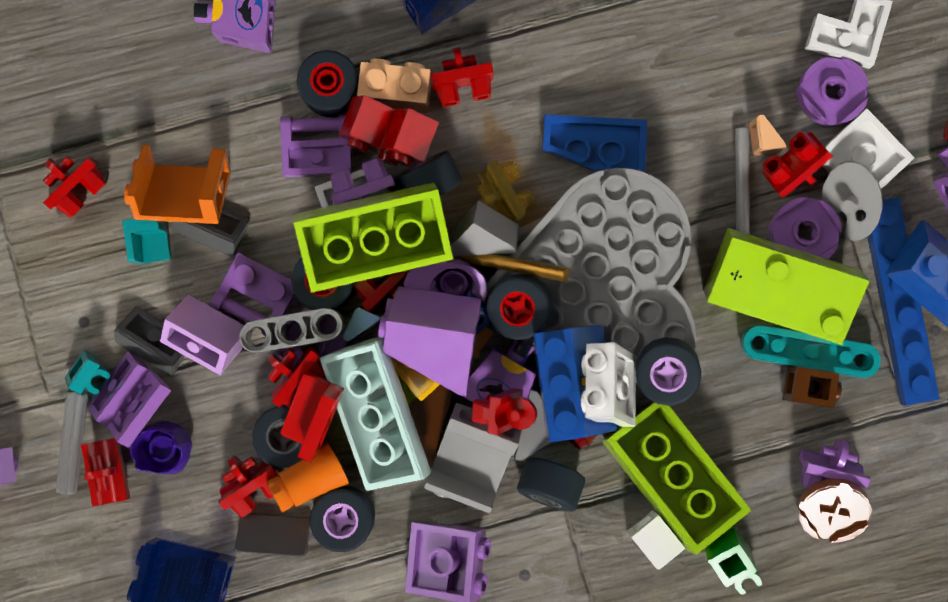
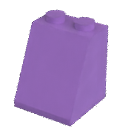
(432, 334)

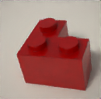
(394, 134)

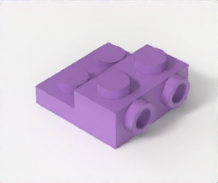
(447, 561)

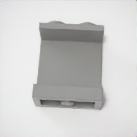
(471, 461)

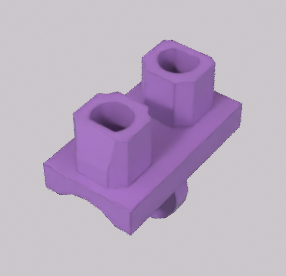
(346, 190)
(832, 463)

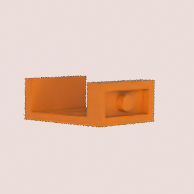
(178, 191)

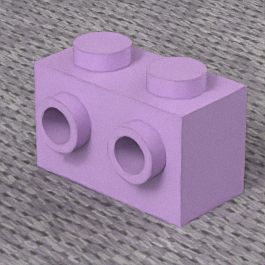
(202, 334)

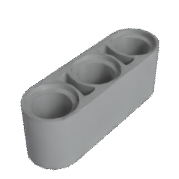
(276, 330)

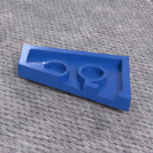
(596, 141)

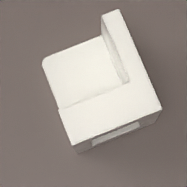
(656, 540)

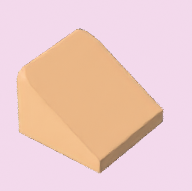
(764, 137)

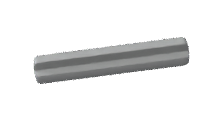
(71, 443)

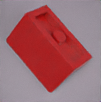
(311, 414)

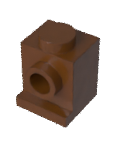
(826, 383)

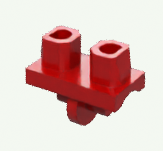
(448, 82)
(797, 164)
(63, 197)
(374, 295)
(286, 390)
(504, 411)
(105, 472)
(242, 481)

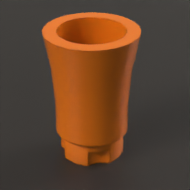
(308, 480)

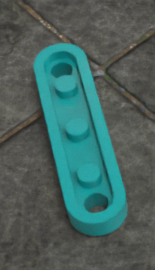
(810, 352)

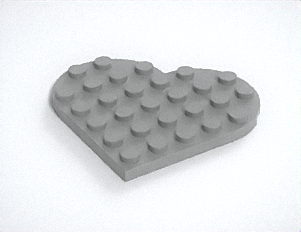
(624, 253)

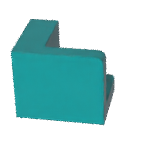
(146, 241)

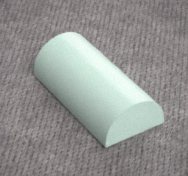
(376, 415)

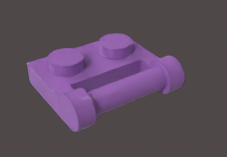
(313, 157)
(257, 283)

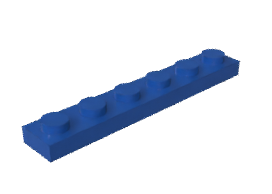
(901, 312)

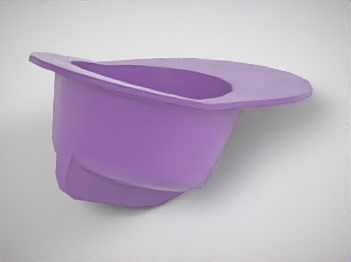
(448, 277)

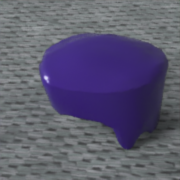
(161, 448)

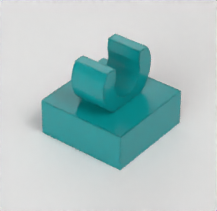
(82, 373)

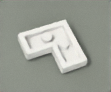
(855, 39)

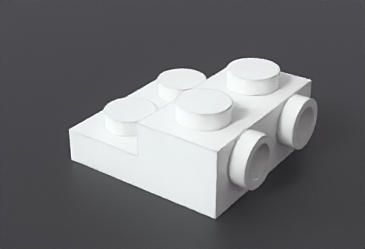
(609, 384)

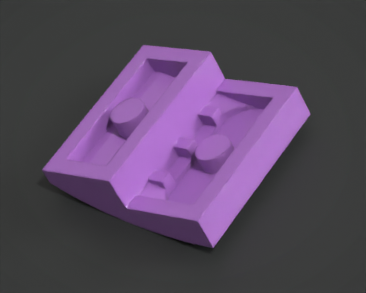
(128, 398)

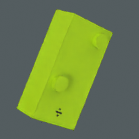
(372, 237)
(785, 286)
(677, 476)

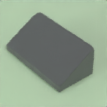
(222, 236)
(141, 335)
(273, 535)

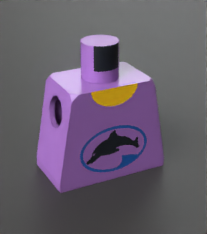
(239, 22)
(502, 372)

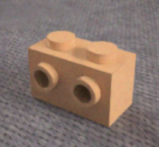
(396, 85)

